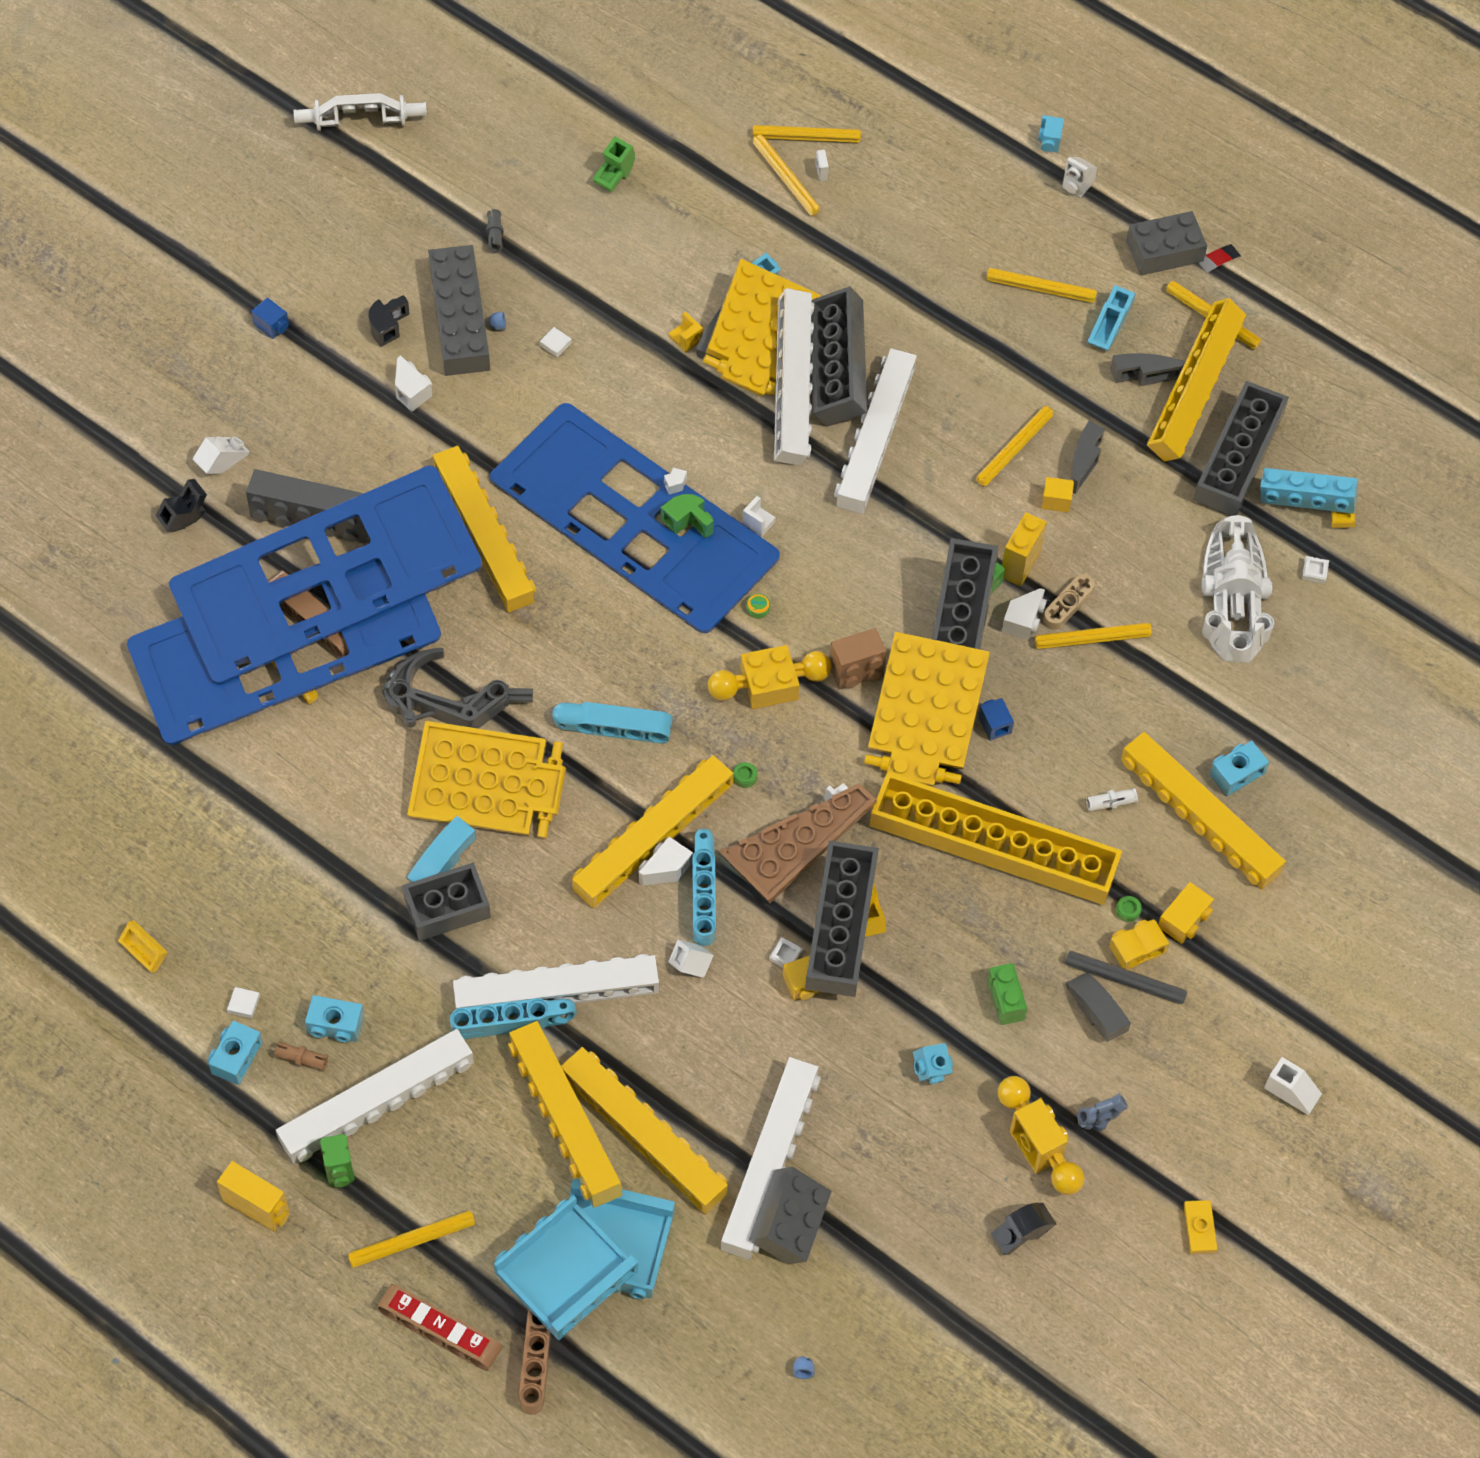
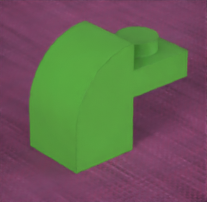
(618, 163)
(687, 510)

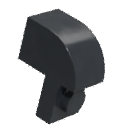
(384, 319)
(182, 511)
(1022, 1225)

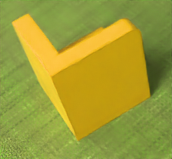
(687, 334)
(1057, 494)

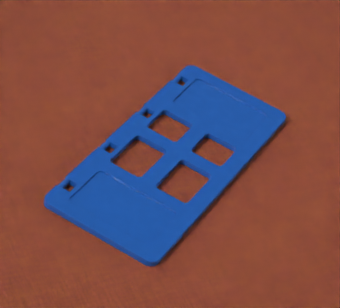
(571, 457)
(239, 614)
(183, 690)

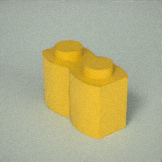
(1138, 944)

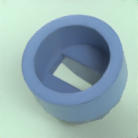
(497, 321)
(803, 1368)

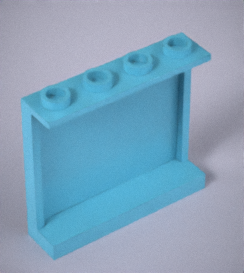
(639, 1228)
(564, 1268)

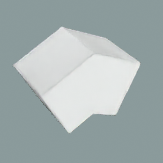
(675, 480)

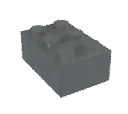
(1166, 243)
(446, 901)
(790, 1215)

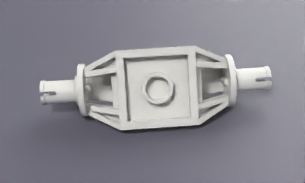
(350, 103)

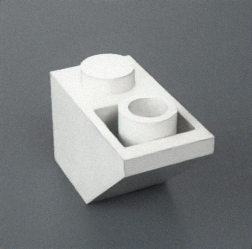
(1078, 176)
(410, 385)
(220, 454)
(1022, 614)
(666, 865)
(1293, 1086)

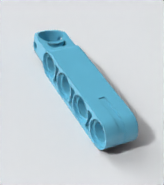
(614, 721)
(704, 896)
(500, 1011)

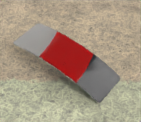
(1219, 257)

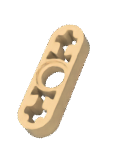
(1069, 592)

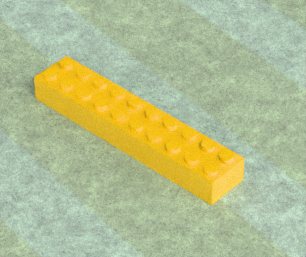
(995, 838)

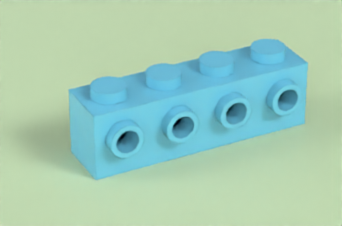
(1309, 490)

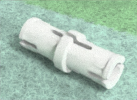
(1126, 797)

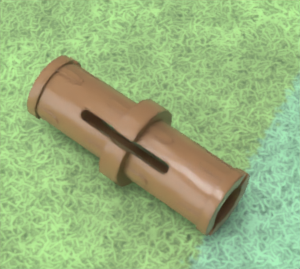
(301, 1056)

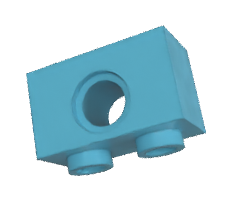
(1229, 777)
(324, 1009)
(235, 1066)

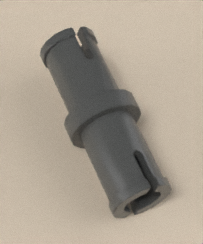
(494, 230)

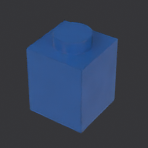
(270, 318)
(995, 718)

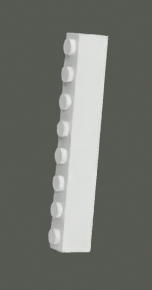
(793, 377)
(876, 431)
(574, 982)
(376, 1095)
(771, 1152)

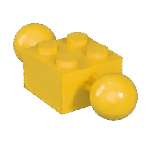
(769, 676)
(1040, 1135)

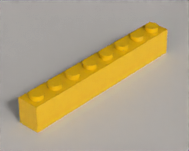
(1196, 380)
(486, 533)
(1203, 810)
(659, 822)
(565, 1115)
(645, 1131)

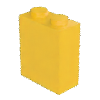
(1023, 548)
(253, 1196)

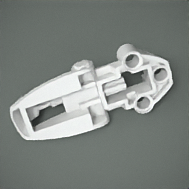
(1238, 580)

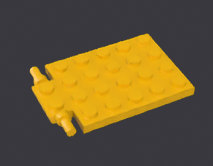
(748, 329)
(927, 708)
(486, 779)

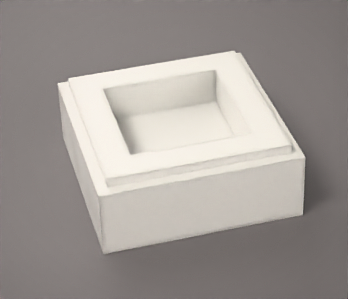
(822, 165)
(555, 342)
(1315, 569)
(785, 952)
(243, 1002)

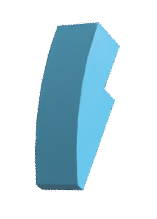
(1112, 318)
(444, 850)

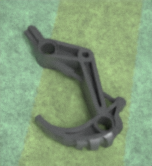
(470, 712)

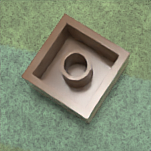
(857, 658)

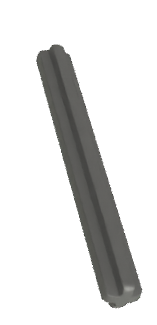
(1126, 977)

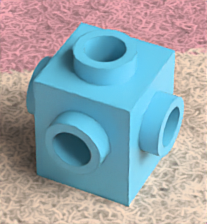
(933, 1063)

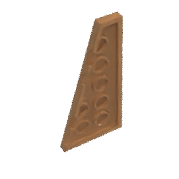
(790, 846)

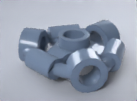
(1101, 1113)

